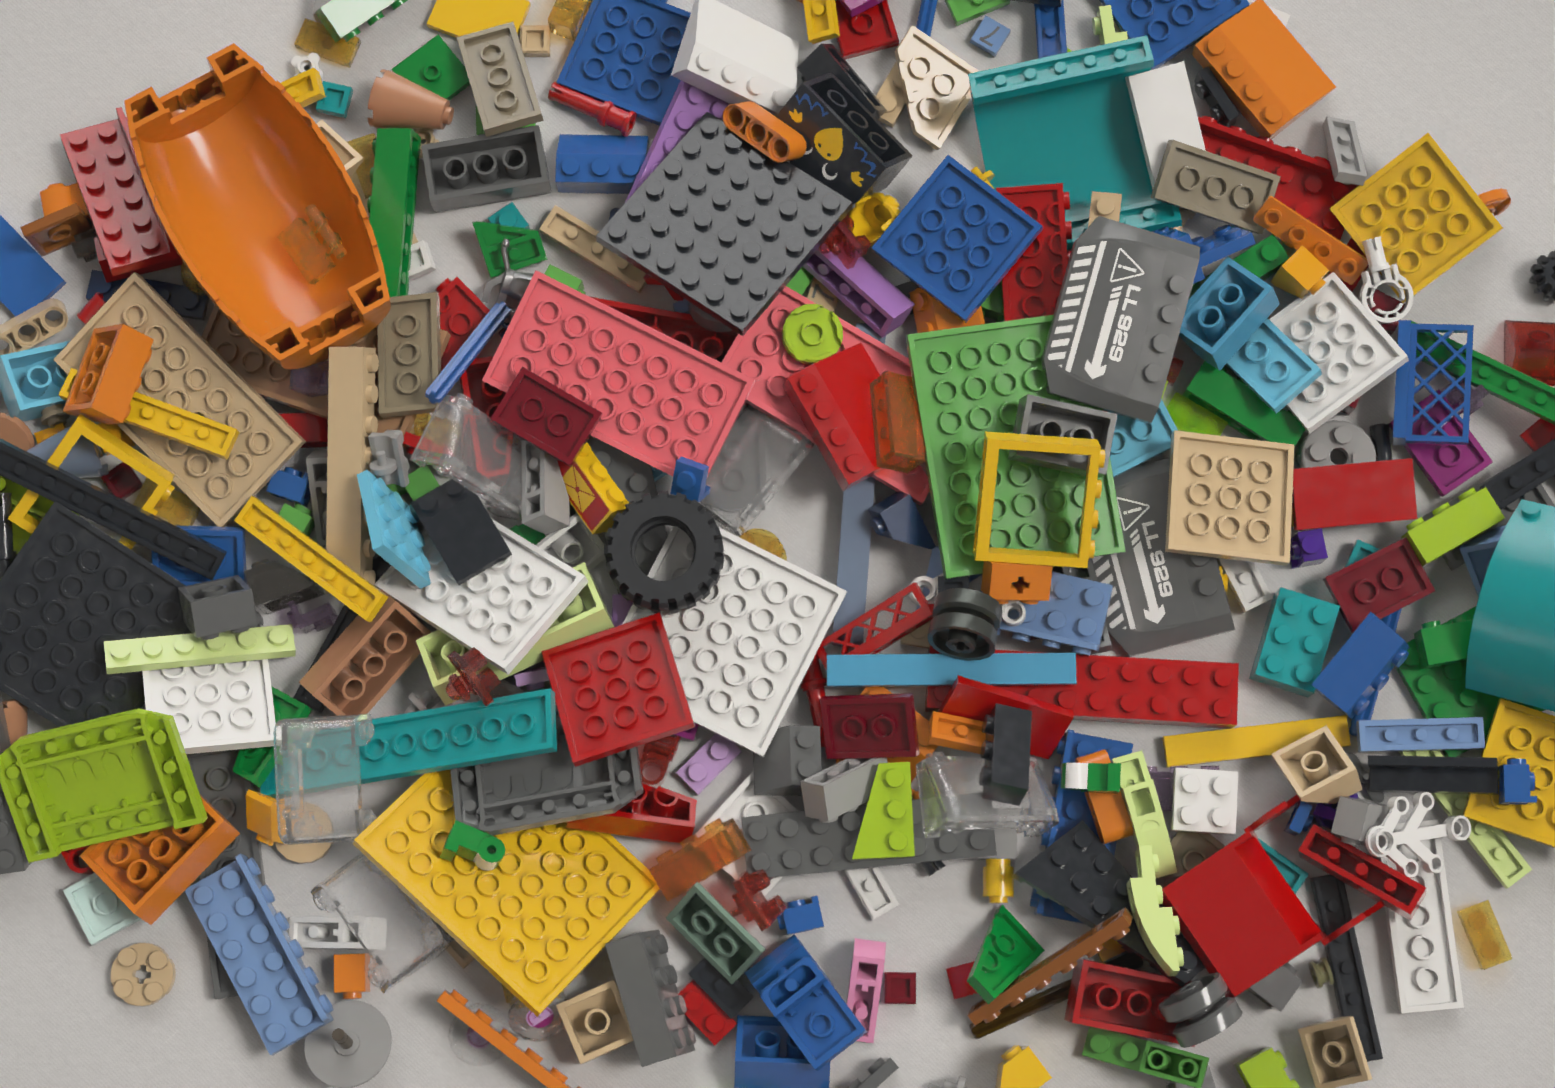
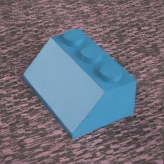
(1226, 312)

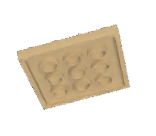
(1230, 498)

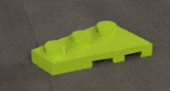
(888, 818)

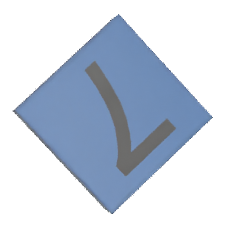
(990, 36)

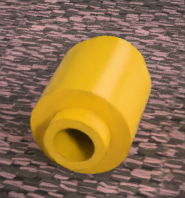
(998, 880)

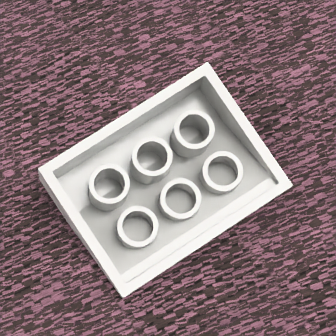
(737, 57)

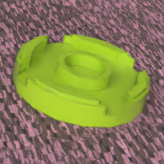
(812, 333)

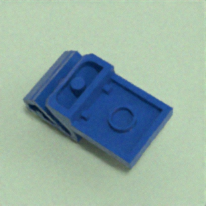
(1222, 243)
(805, 1002)

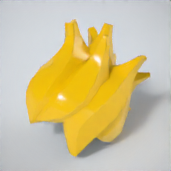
(874, 215)

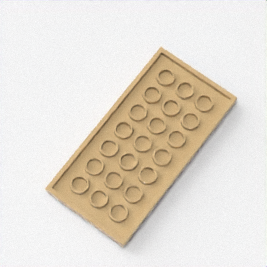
(196, 379)

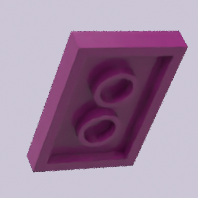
(1445, 464)

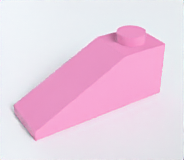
(866, 983)

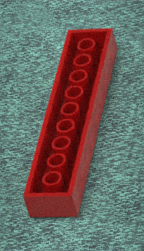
(1135, 691)

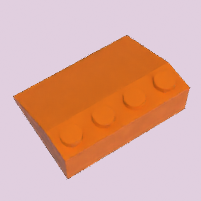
(1263, 69)
(159, 865)

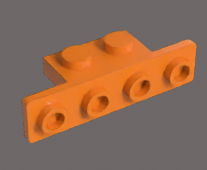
(1297, 231)

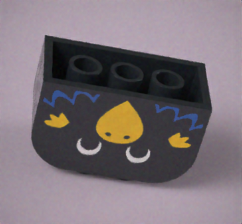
(843, 139)

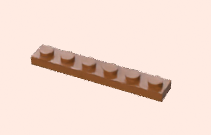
(1062, 960)

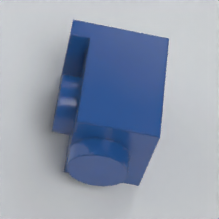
(290, 486)
(1516, 783)
(801, 916)

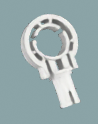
(1391, 276)

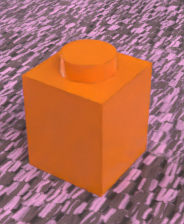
(351, 975)

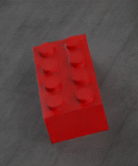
(1120, 1000)

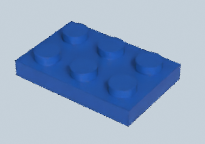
(227, 538)

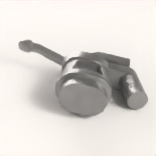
(512, 283)

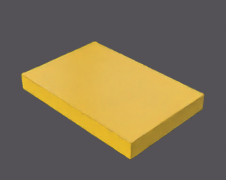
(469, 16)

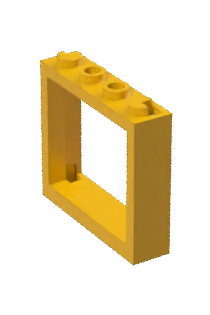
(114, 446)
(1086, 548)

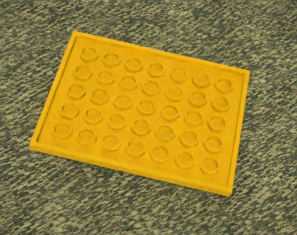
(532, 915)

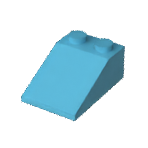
(31, 380)

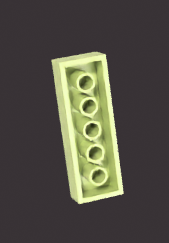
(580, 619)

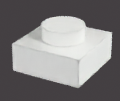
(421, 260)

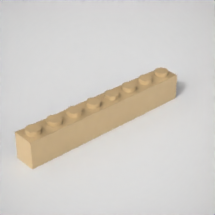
(350, 422)

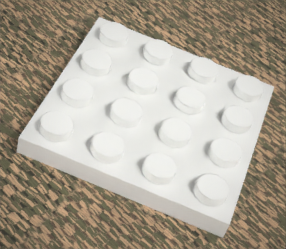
(1343, 343)
(215, 704)

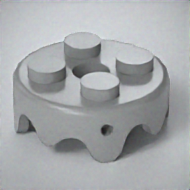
(1332, 436)

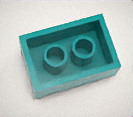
(1294, 642)

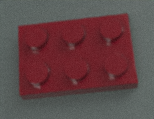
(546, 416)
(1379, 584)
(869, 726)

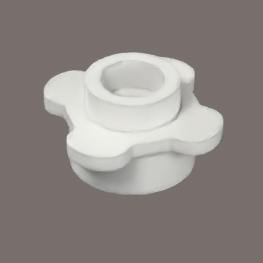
(300, 63)

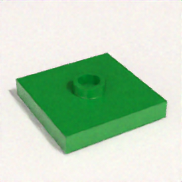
(435, 69)

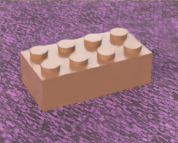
(365, 660)

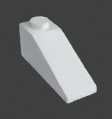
(322, 933)

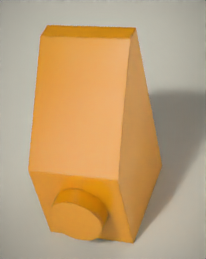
(1300, 274)
(262, 817)

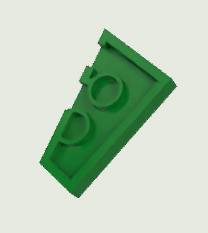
(257, 763)
(1002, 956)

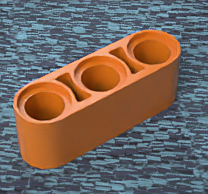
(752, 129)
(1107, 808)

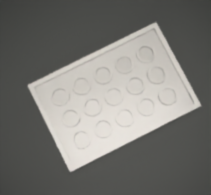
(497, 610)

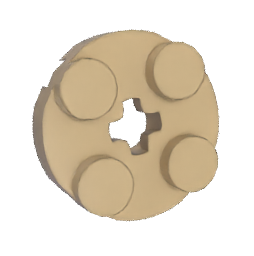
(153, 989)

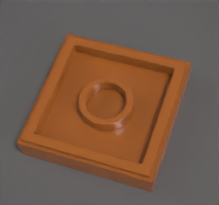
(56, 229)

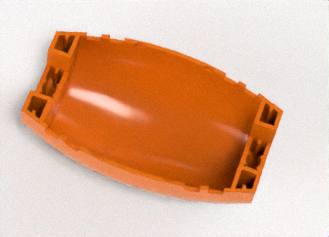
(227, 174)

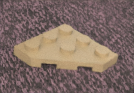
(933, 86)

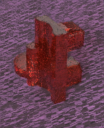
(845, 244)
(468, 681)
(752, 902)

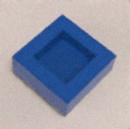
(1300, 819)

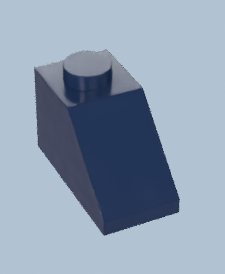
(900, 520)

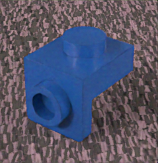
(690, 479)

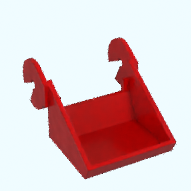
(1244, 912)

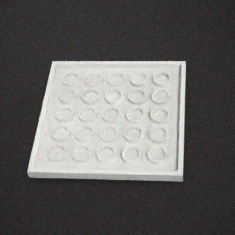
(747, 640)

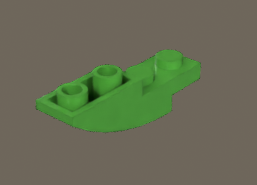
(1146, 1057)

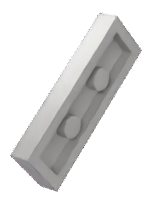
(1344, 151)

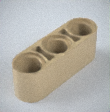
(35, 317)

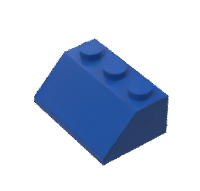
(599, 163)
(1361, 666)
(771, 1058)

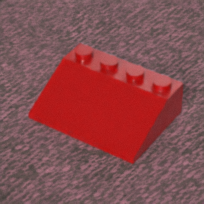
(837, 412)

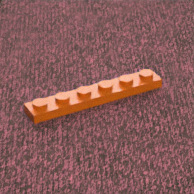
(503, 1040)

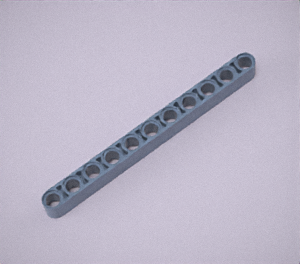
(855, 545)

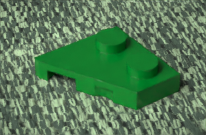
(523, 250)

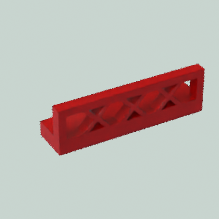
(888, 636)

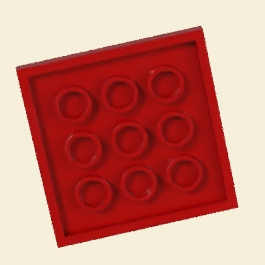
(617, 689)

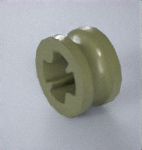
(1321, 972)

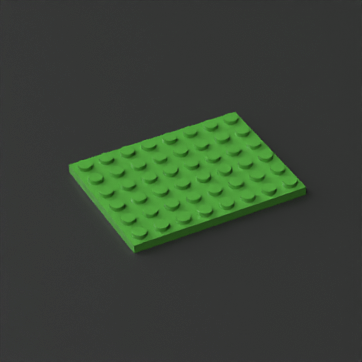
(973, 384)

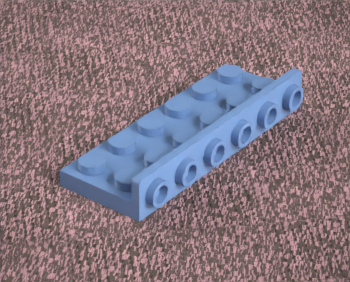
(1070, 617)
(260, 954)

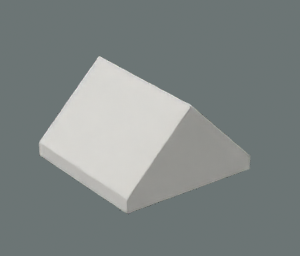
(574, 544)

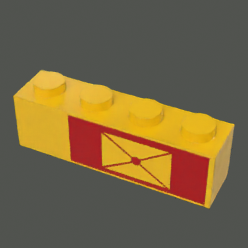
(592, 491)

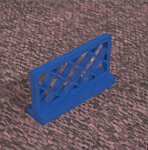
(1406, 389)

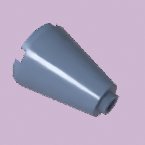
(81, 460)

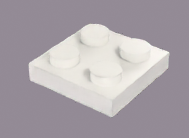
(1204, 801)

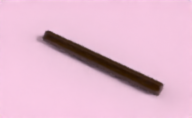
(1041, 1001)

